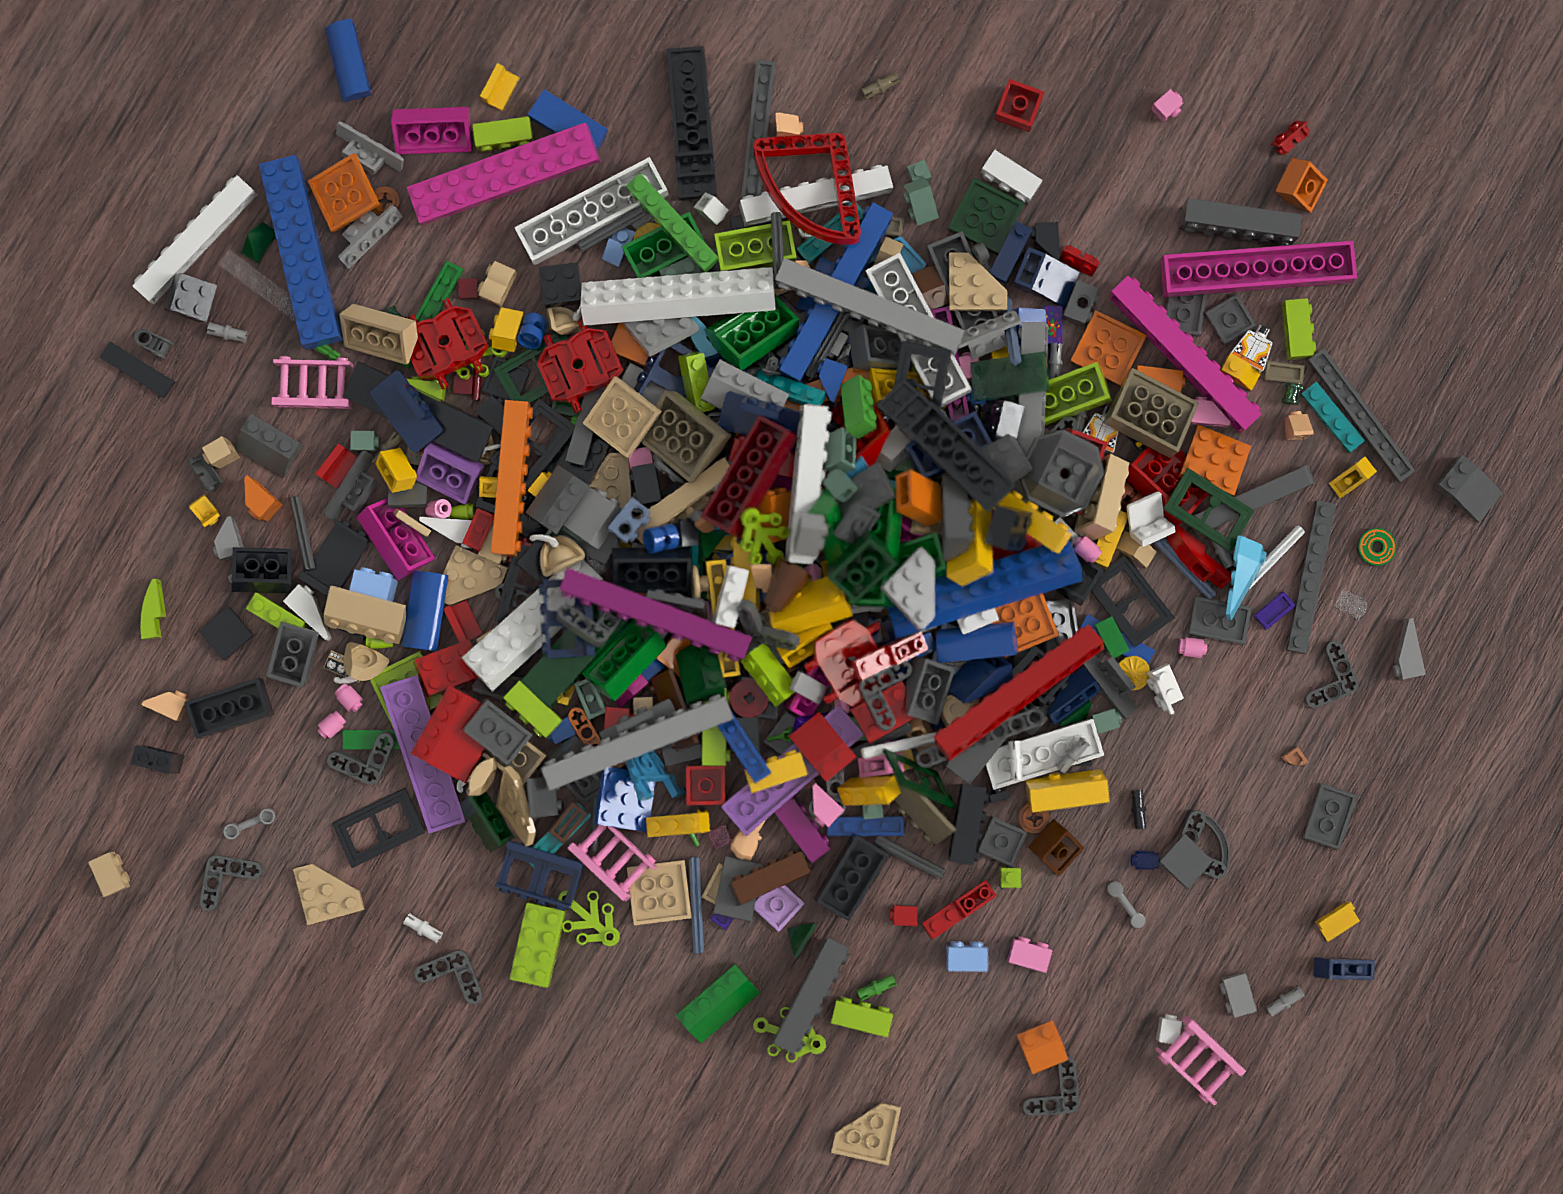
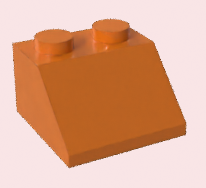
(1301, 184)
(259, 500)
(1042, 1047)

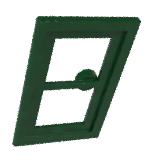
(503, 369)
(1218, 496)
(922, 789)

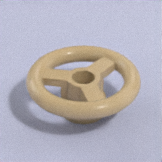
(697, 583)

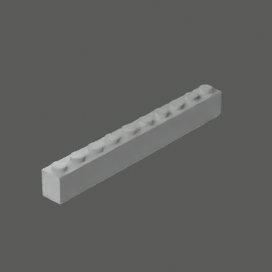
(868, 306)
(1032, 425)
(638, 742)

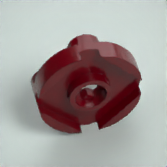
(740, 705)

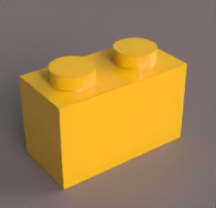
(506, 329)
(396, 470)

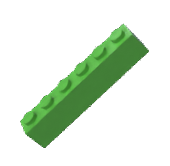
(672, 223)

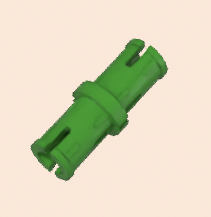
(877, 987)

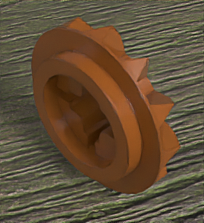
(391, 196)
(1027, 824)

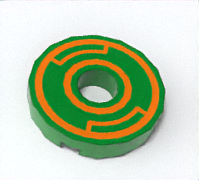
(1387, 543)

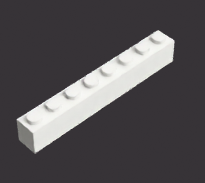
(816, 195)
(195, 239)

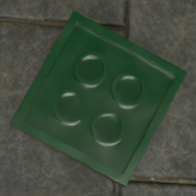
(986, 215)

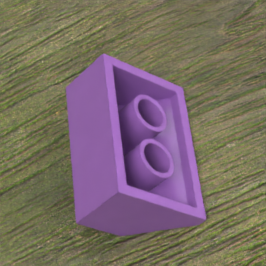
(449, 472)

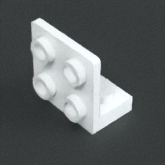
(1148, 520)
(1165, 687)

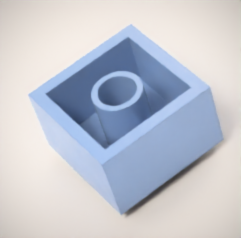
(374, 585)
(966, 957)

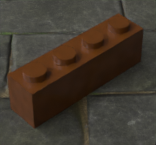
(769, 878)

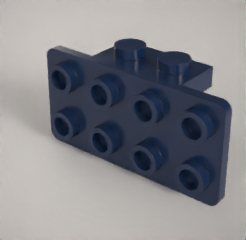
(406, 411)
(741, 412)

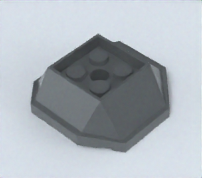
(1051, 454)

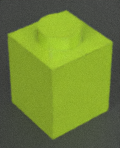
(1009, 877)

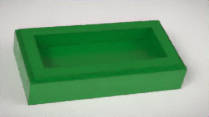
(1112, 637)

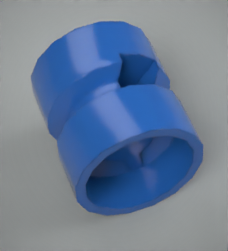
(532, 330)
(661, 538)

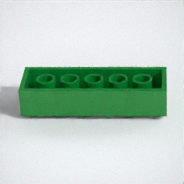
(888, 530)

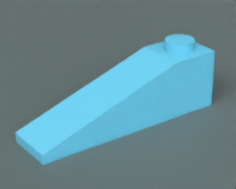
(1248, 562)

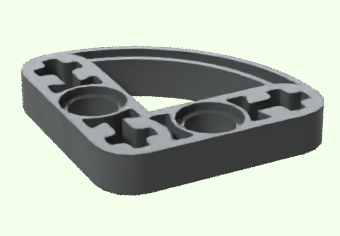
(1220, 835)

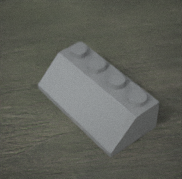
(729, 378)

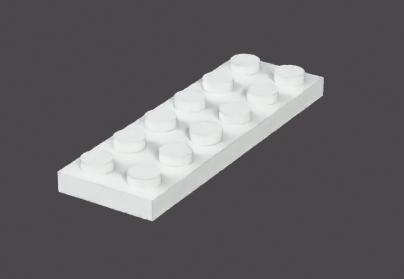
(1044, 752)

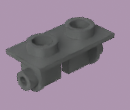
(769, 364)
(210, 479)

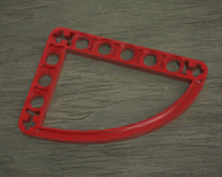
(829, 146)

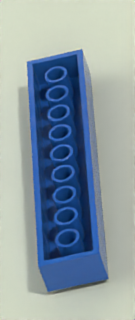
(300, 252)
(847, 269)
(1011, 580)

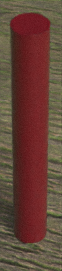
(476, 385)

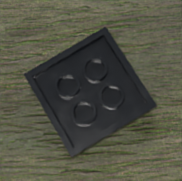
(596, 455)

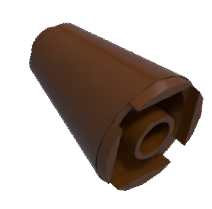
(785, 585)

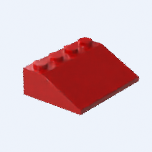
(871, 444)
(1156, 473)
(444, 741)

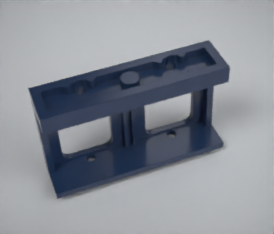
(658, 375)
(583, 647)
(543, 864)

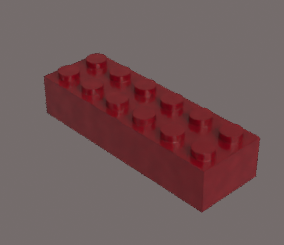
(749, 475)

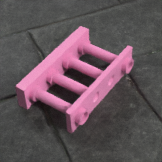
(321, 400)
(621, 890)
(1217, 1055)

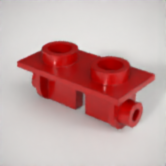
(1296, 131)
(1071, 257)

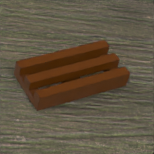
(558, 835)

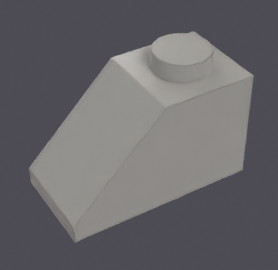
(227, 539)

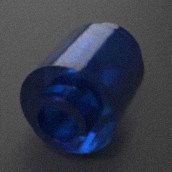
(1145, 860)

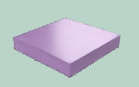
(778, 906)

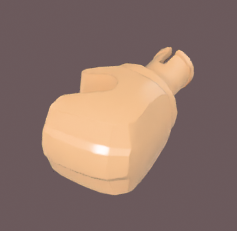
(745, 846)

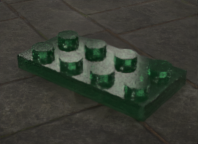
(1002, 379)

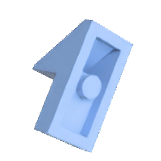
(613, 252)

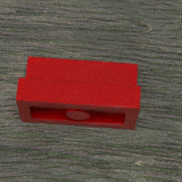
(336, 466)
(478, 529)
(463, 621)

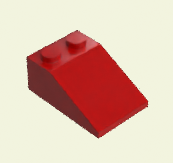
(822, 746)

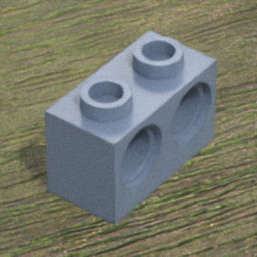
(625, 517)

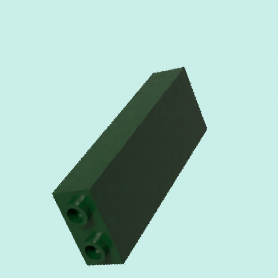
(555, 676)

